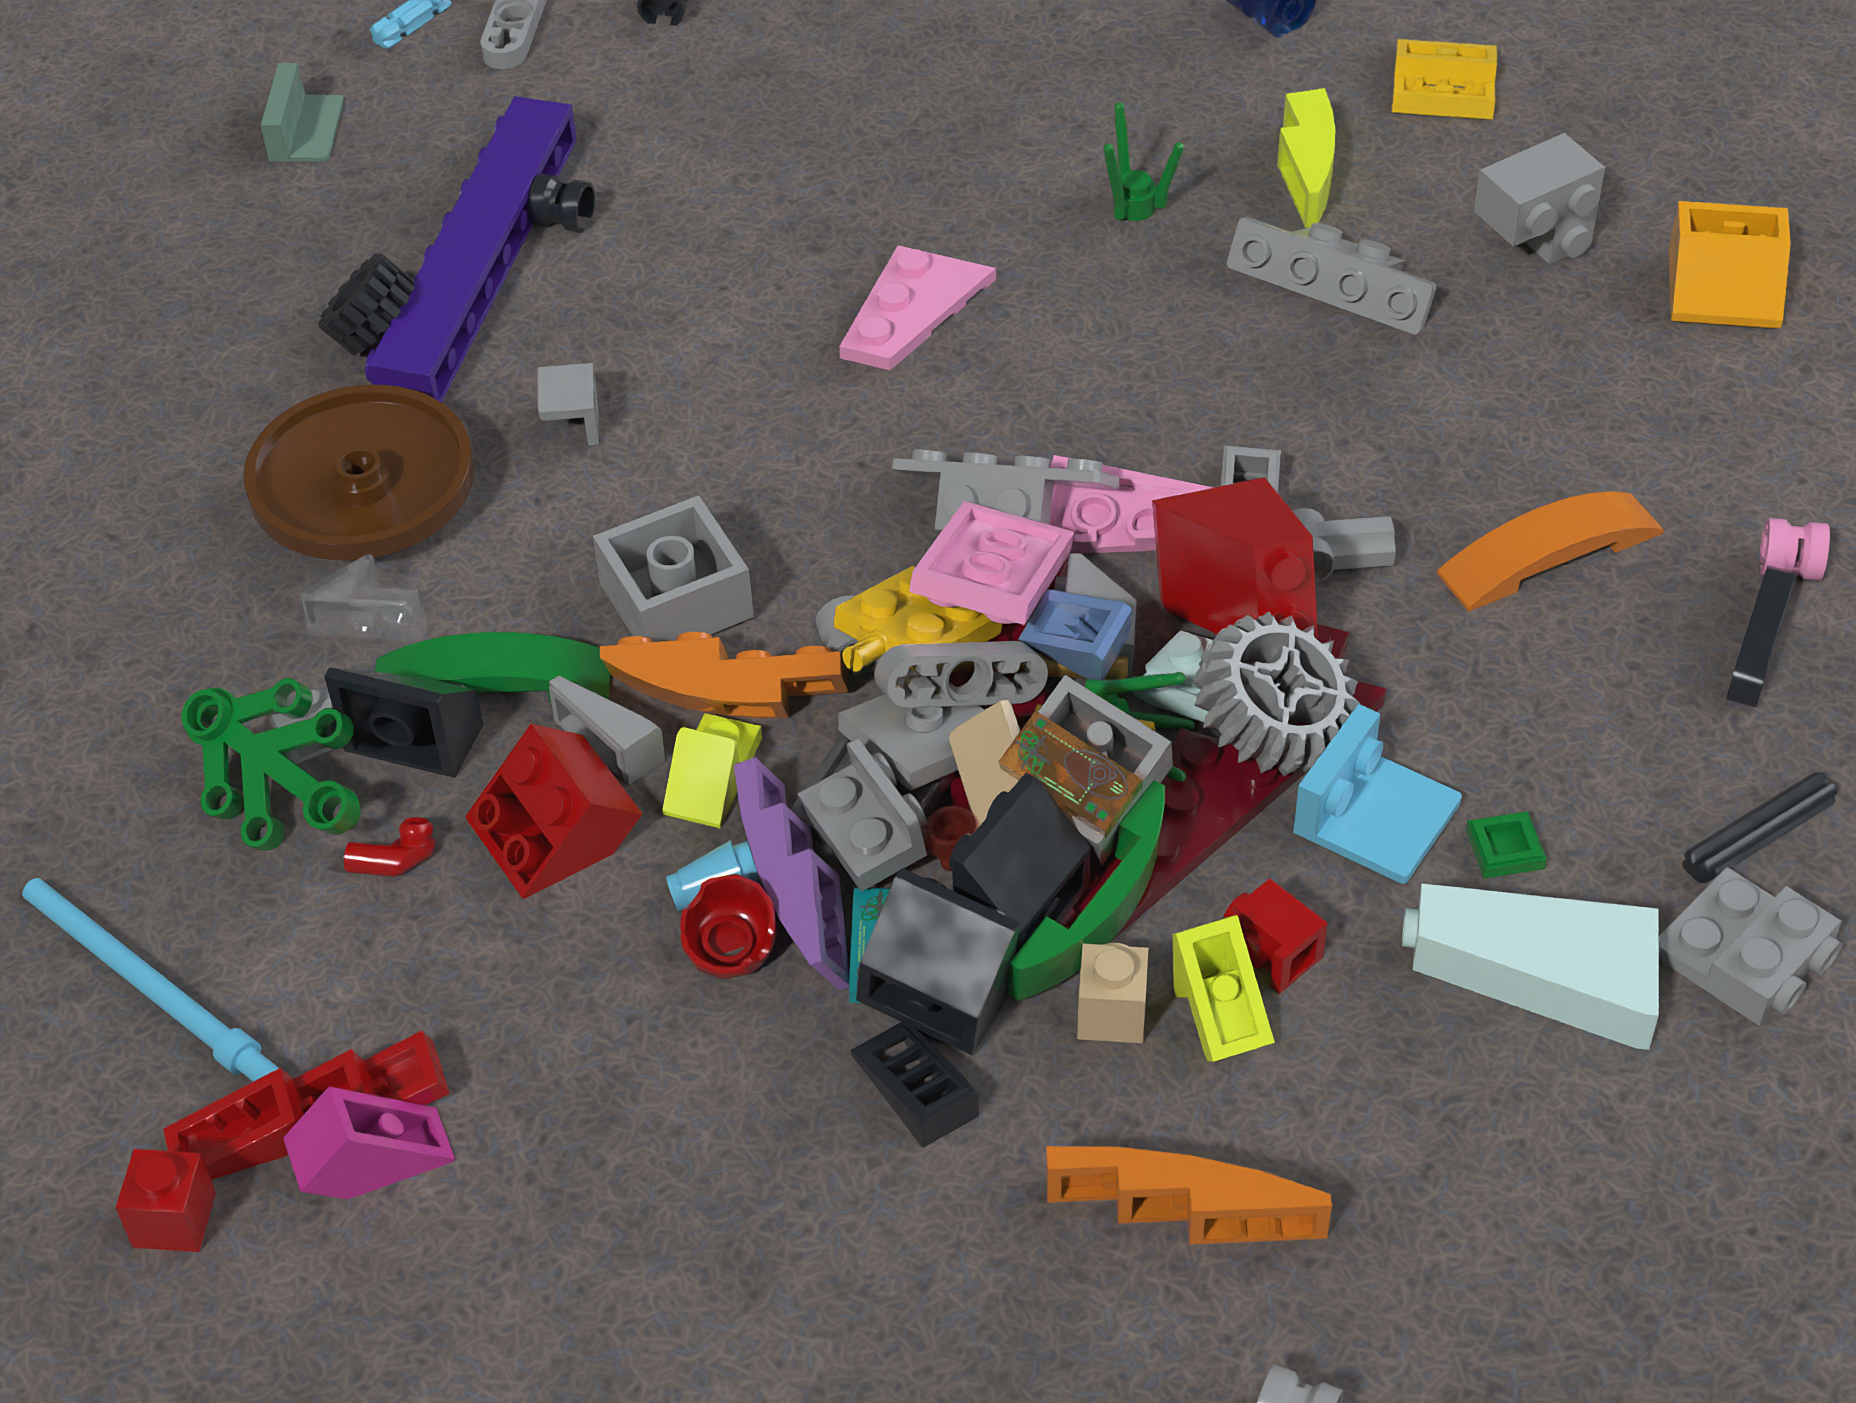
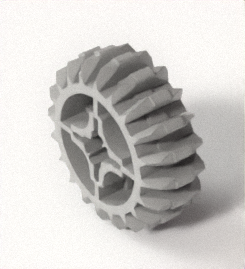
(1287, 684)

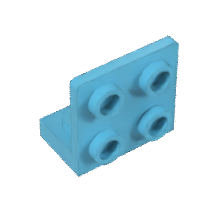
(1370, 804)

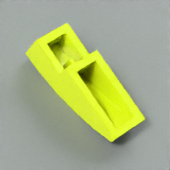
(1307, 151)

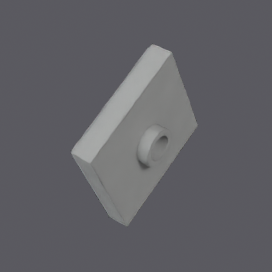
(908, 738)

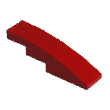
(251, 1122)

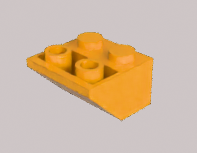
(1729, 264)

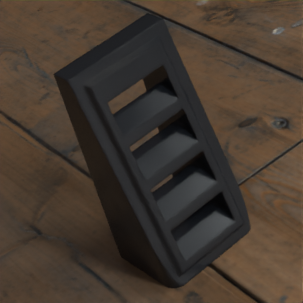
(924, 1122)

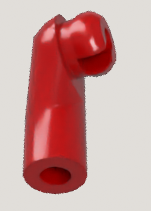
(395, 858)

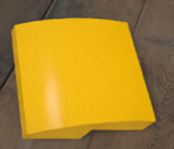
(1444, 66)

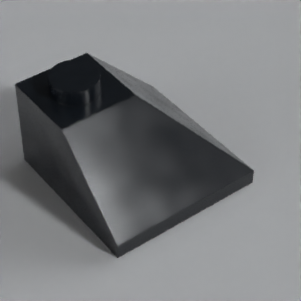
(407, 718)

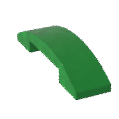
(501, 662)
(1055, 951)

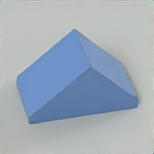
(1079, 631)

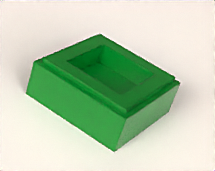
(1505, 844)

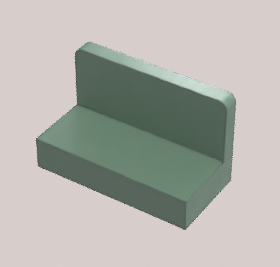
(298, 124)

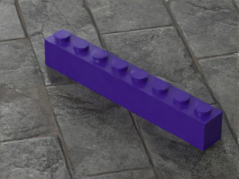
(473, 250)

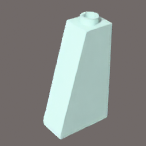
(1544, 954)

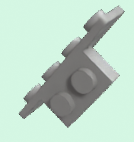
(1334, 271)
(1015, 489)

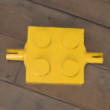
(894, 616)

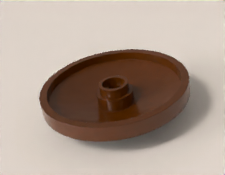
(359, 472)

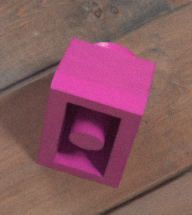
(363, 1143)

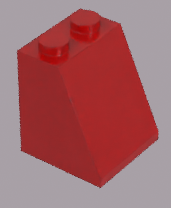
(1234, 556)

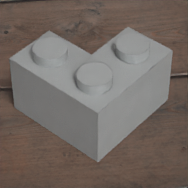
(1543, 197)
(1116, 737)

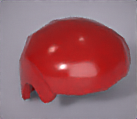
(725, 917)

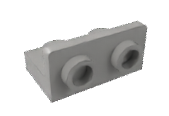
(866, 818)

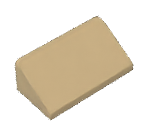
(978, 748)

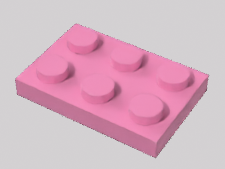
(991, 563)

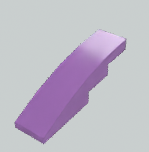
(796, 879)

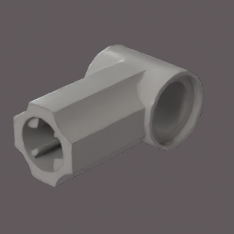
(1348, 542)

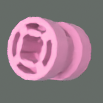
(1785, 551)

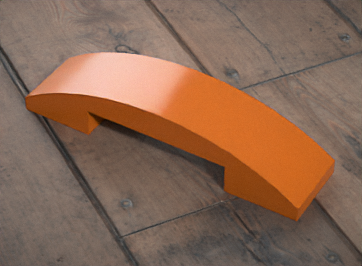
(1545, 539)

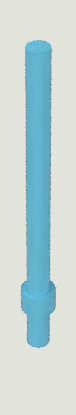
(230, 1047)

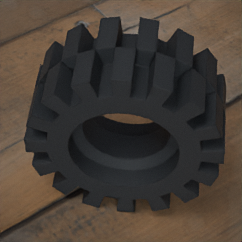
(366, 304)

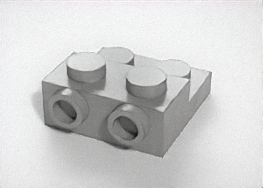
(1750, 945)

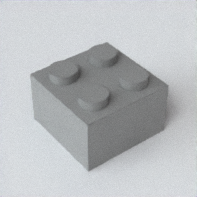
(674, 573)

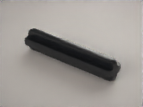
(1759, 827)

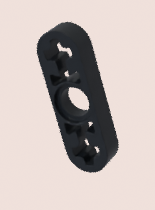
(1761, 636)

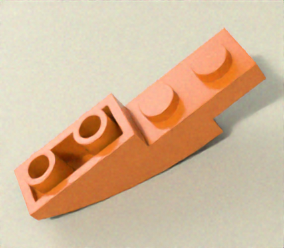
(701, 676)

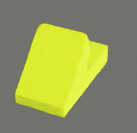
(703, 770)
(1221, 988)

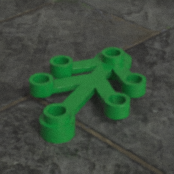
(264, 758)

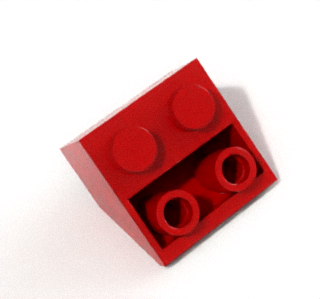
(551, 810)

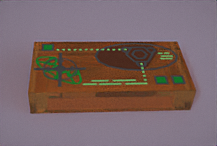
(1072, 773)

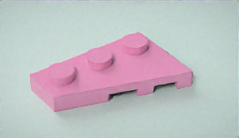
(908, 303)
(1113, 517)

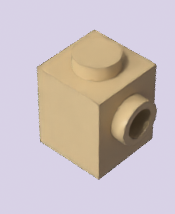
(1112, 993)

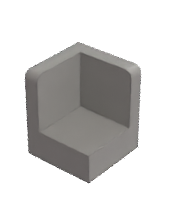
(569, 394)

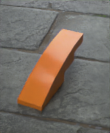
(1214, 1197)

